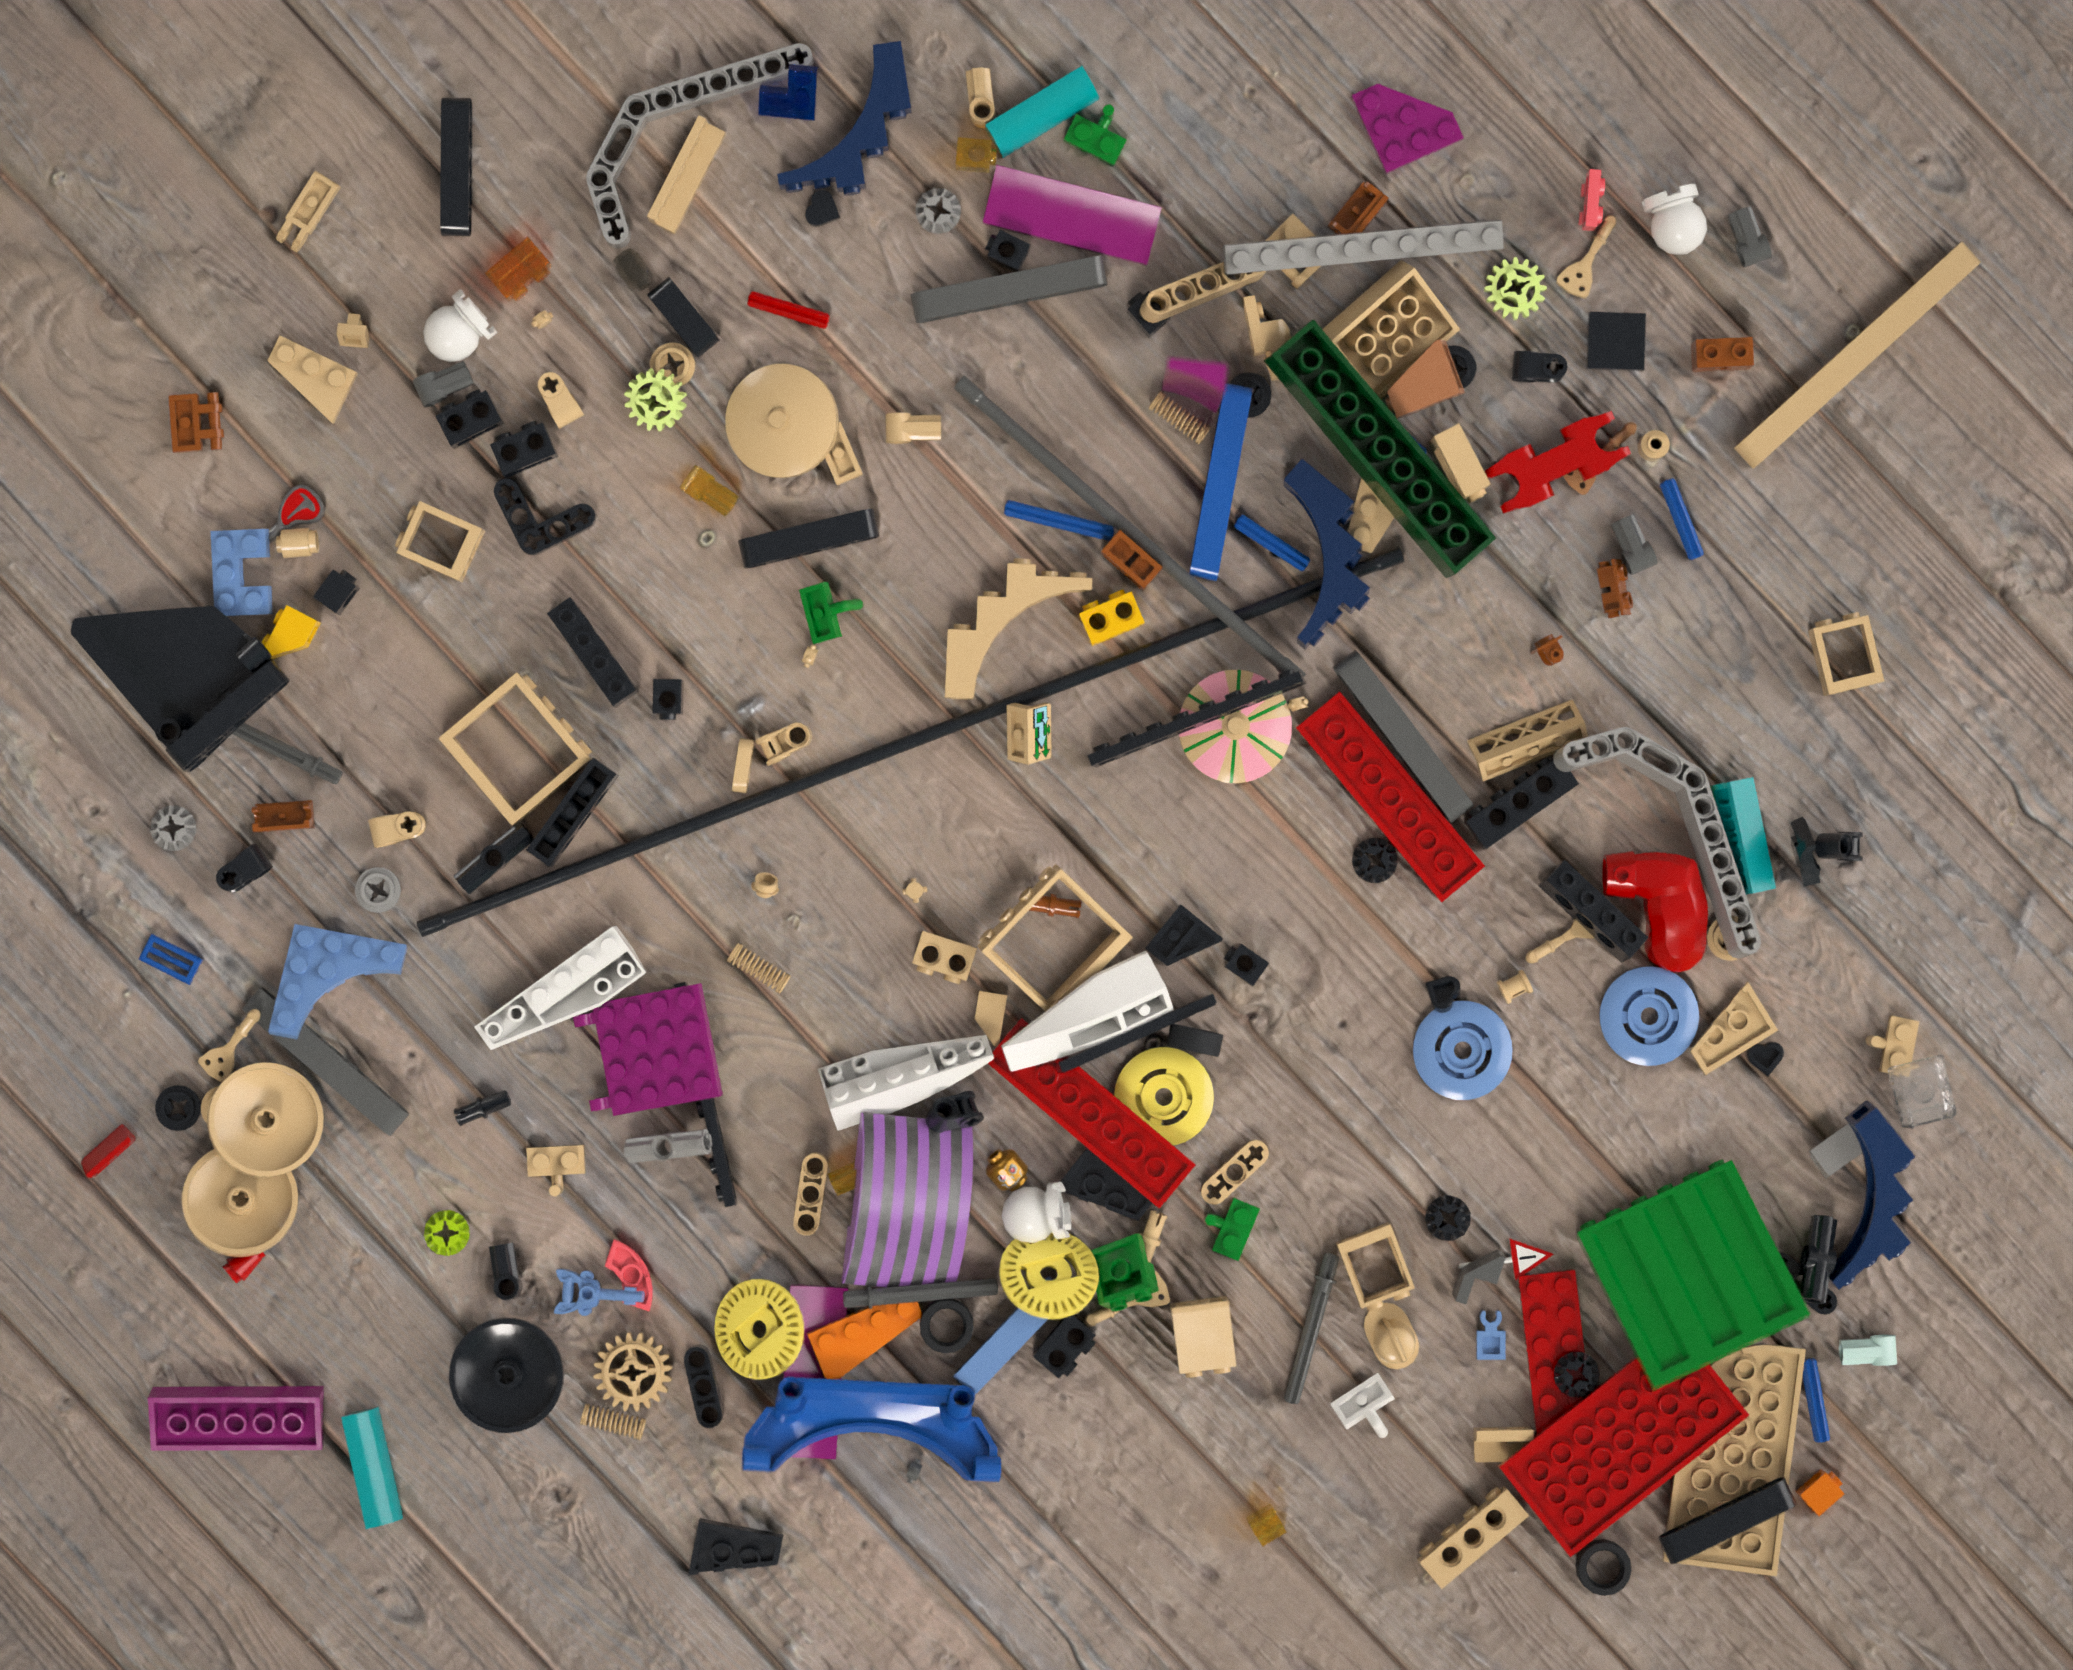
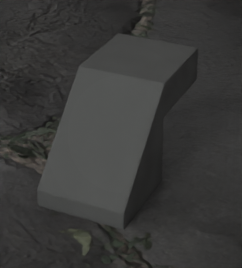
(1485, 1268)

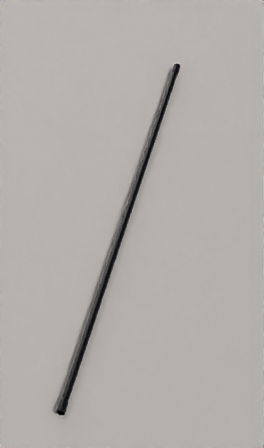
(443, 920)

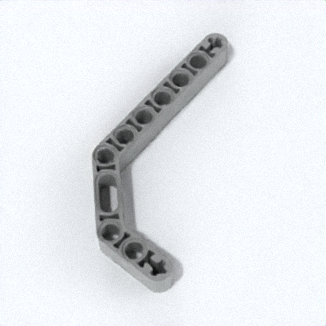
(679, 103)
(1694, 822)

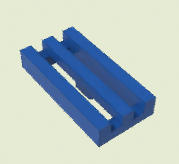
(192, 969)

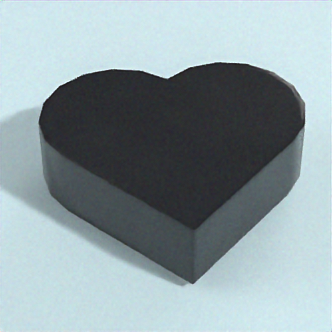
(822, 209)
(1442, 993)
(1765, 1057)

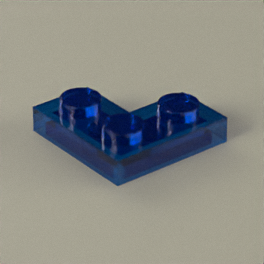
(793, 102)

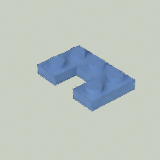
(227, 552)

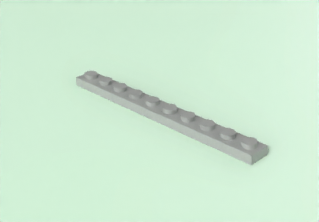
(1363, 246)

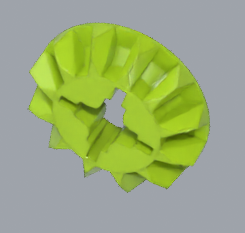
(455, 1222)

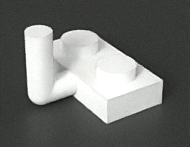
(1363, 1403)

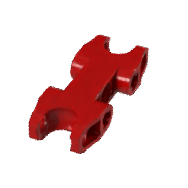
(1537, 472)

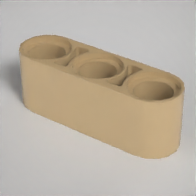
(804, 1206)

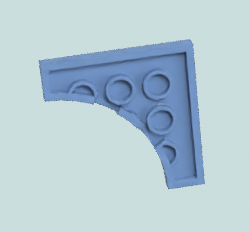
(319, 963)

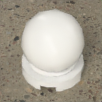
(1677, 221)
(455, 330)
(1034, 1214)

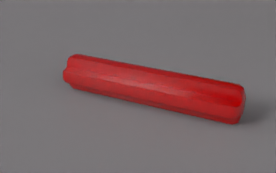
(788, 310)

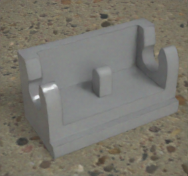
(1836, 1151)

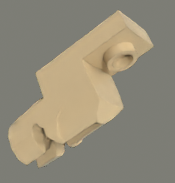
(1264, 336)

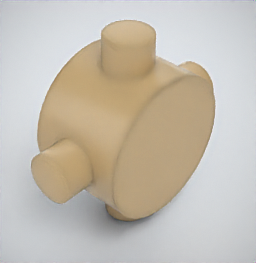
(542, 319)
(810, 655)
(1297, 703)
(914, 890)

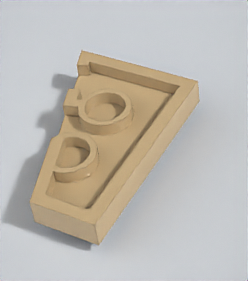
(313, 375)
(1369, 519)
(1733, 1031)

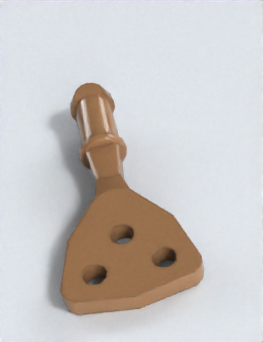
(1614, 442)

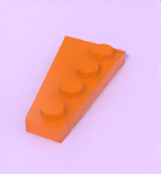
(857, 1336)

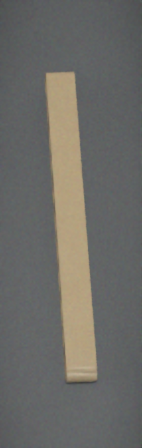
(1857, 355)

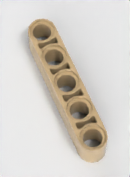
(1194, 293)

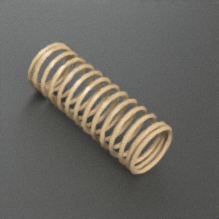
(1202, 432)
(780, 983)
(636, 1435)

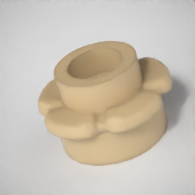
(765, 885)

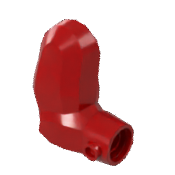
(1672, 903)

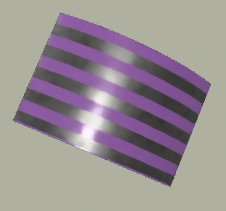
(908, 1203)

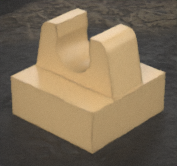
(353, 333)

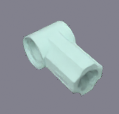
(1877, 1349)

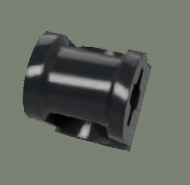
(1532, 367)
(1839, 846)
(248, 867)
(959, 1112)

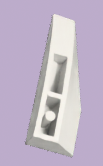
(567, 991)
(1093, 1013)
(898, 1076)

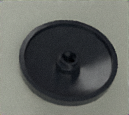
(506, 1375)

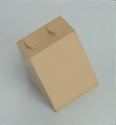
(1203, 1336)

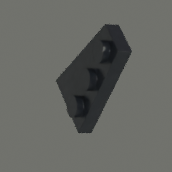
(1098, 1183)
(732, 1546)

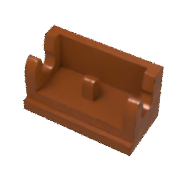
(1359, 210)
(283, 816)

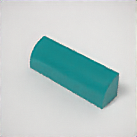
(1042, 112)
(1745, 832)
(372, 1467)

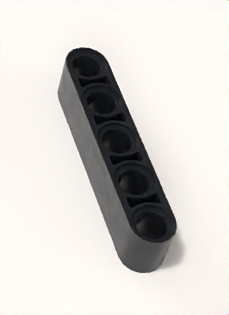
(456, 167)
(808, 538)
(1727, 1520)

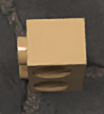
(946, 949)

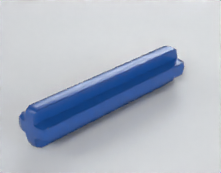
(1681, 519)
(1272, 543)
(1815, 1401)

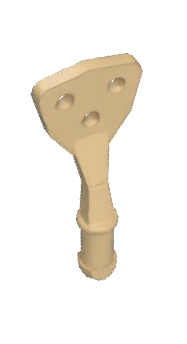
(1584, 266)
(1575, 931)
(227, 1052)
(1093, 1318)

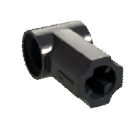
(505, 1267)

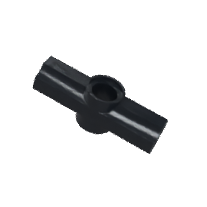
(480, 870)
(1818, 1259)

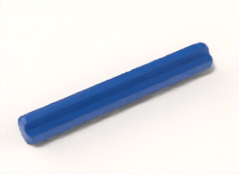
(1059, 520)

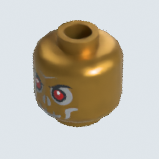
(1006, 1170)

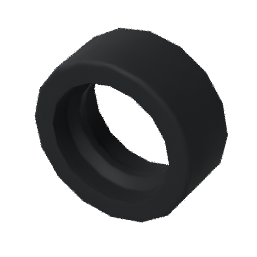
(1194, 1040)
(948, 1347)
(1624, 1573)

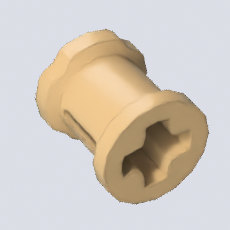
(1514, 986)

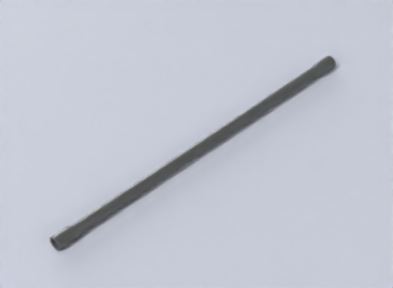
(977, 397)

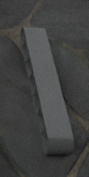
(1009, 289)
(1403, 736)
(334, 1069)

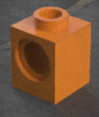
(1821, 1491)

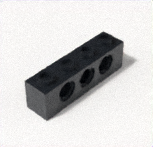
(592, 652)
(572, 812)
(1488, 833)
(1593, 911)

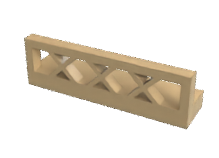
(686, 175)
(1531, 744)

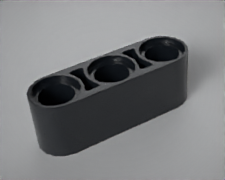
(683, 317)
(707, 1372)

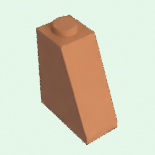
(1426, 382)

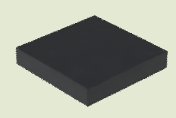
(1616, 341)

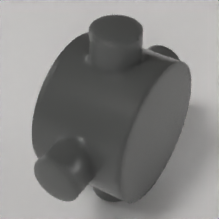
(913, 1471)

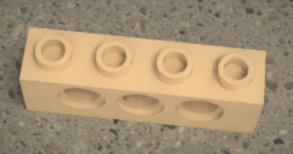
(1468, 1552)

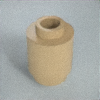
(1645, 449)
(297, 542)

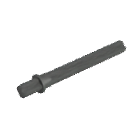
(306, 762)
(920, 1293)
(1311, 1328)

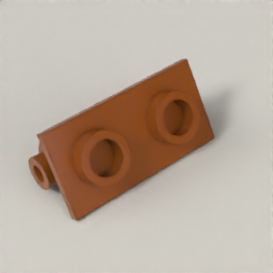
(1615, 577)
(1549, 650)

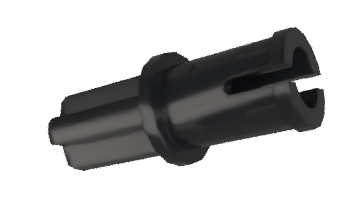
(482, 1107)

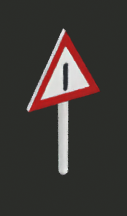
(1523, 1257)

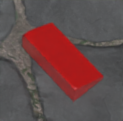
(107, 1151)

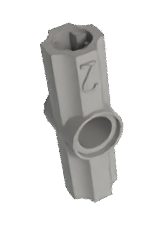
(682, 1145)

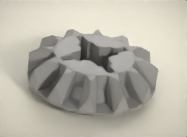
(945, 221)
(183, 836)
(365, 894)

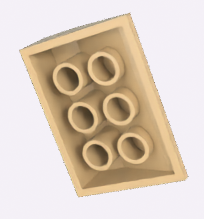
(1390, 327)

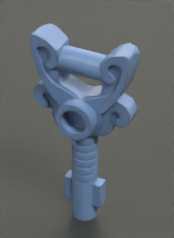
(590, 1293)

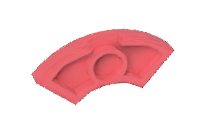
(631, 1271)

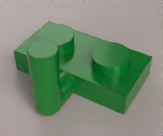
(1096, 138)
(822, 612)
(1233, 1228)

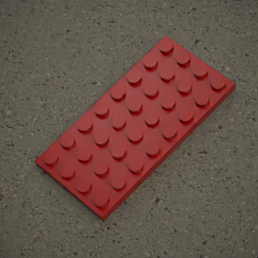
(1618, 1449)

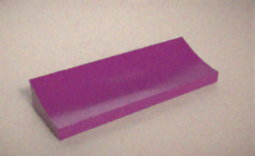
(1071, 215)
(1196, 380)
(818, 1307)
(236, 1418)

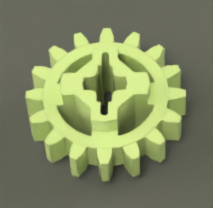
(1509, 277)
(650, 410)

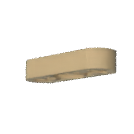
(1235, 1183)

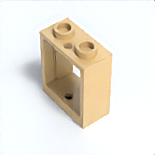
(1460, 463)
(465, 554)
(1825, 626)
(1363, 1239)

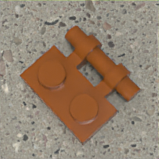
(186, 422)

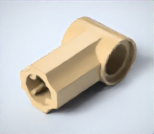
(980, 94)
(904, 428)

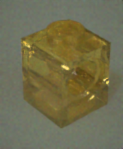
(965, 146)
(1266, 1525)

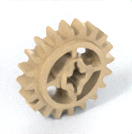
(608, 1374)

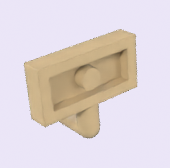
(1898, 1043)
(556, 1162)

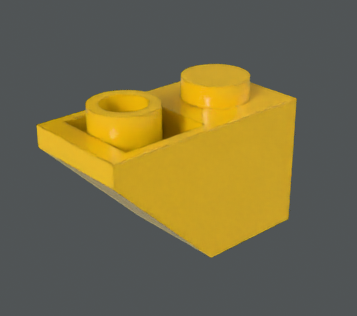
(292, 632)

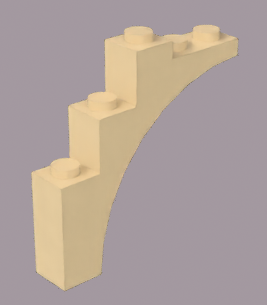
(1024, 589)

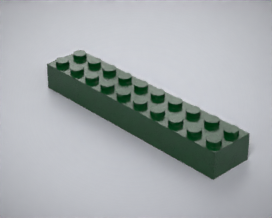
(1380, 449)

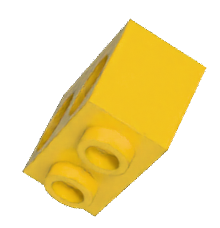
(1114, 624)

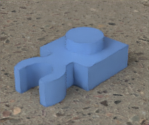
(1490, 1341)

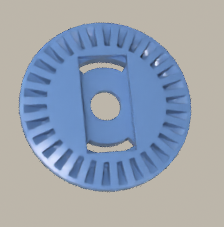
(1629, 997)
(1455, 1076)

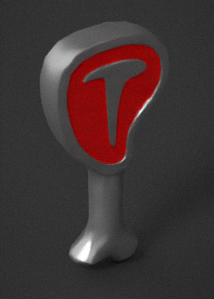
(299, 506)

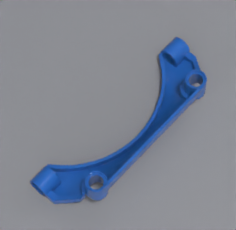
(904, 1410)

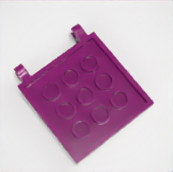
(655, 1050)

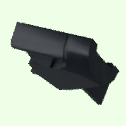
(1803, 847)

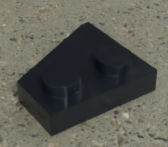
(1181, 937)

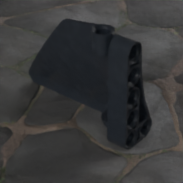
(183, 671)

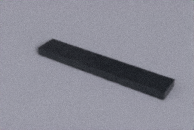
(1135, 1034)

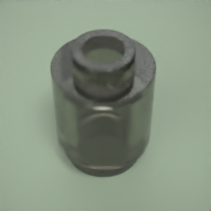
(633, 270)

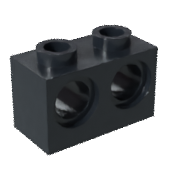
(472, 426)
(526, 457)
(1058, 1341)

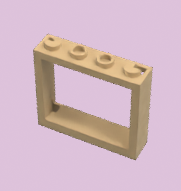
(561, 726)
(1093, 964)

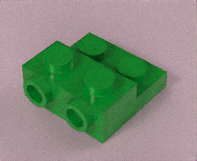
(1124, 1273)

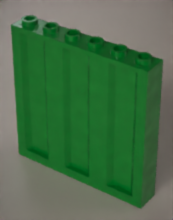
(1692, 1274)

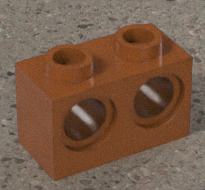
(1131, 560)

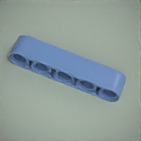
(998, 1349)

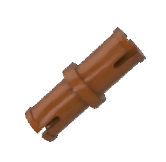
(1058, 906)

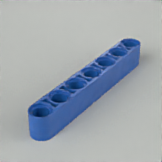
(1220, 482)

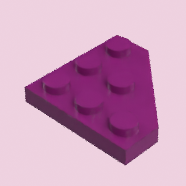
(1404, 126)

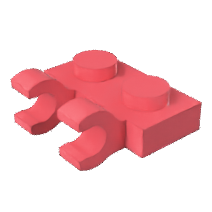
(1592, 191)

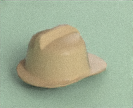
(1391, 1336)

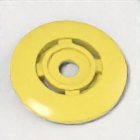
(1183, 1077)
(1049, 1298)
(739, 1312)

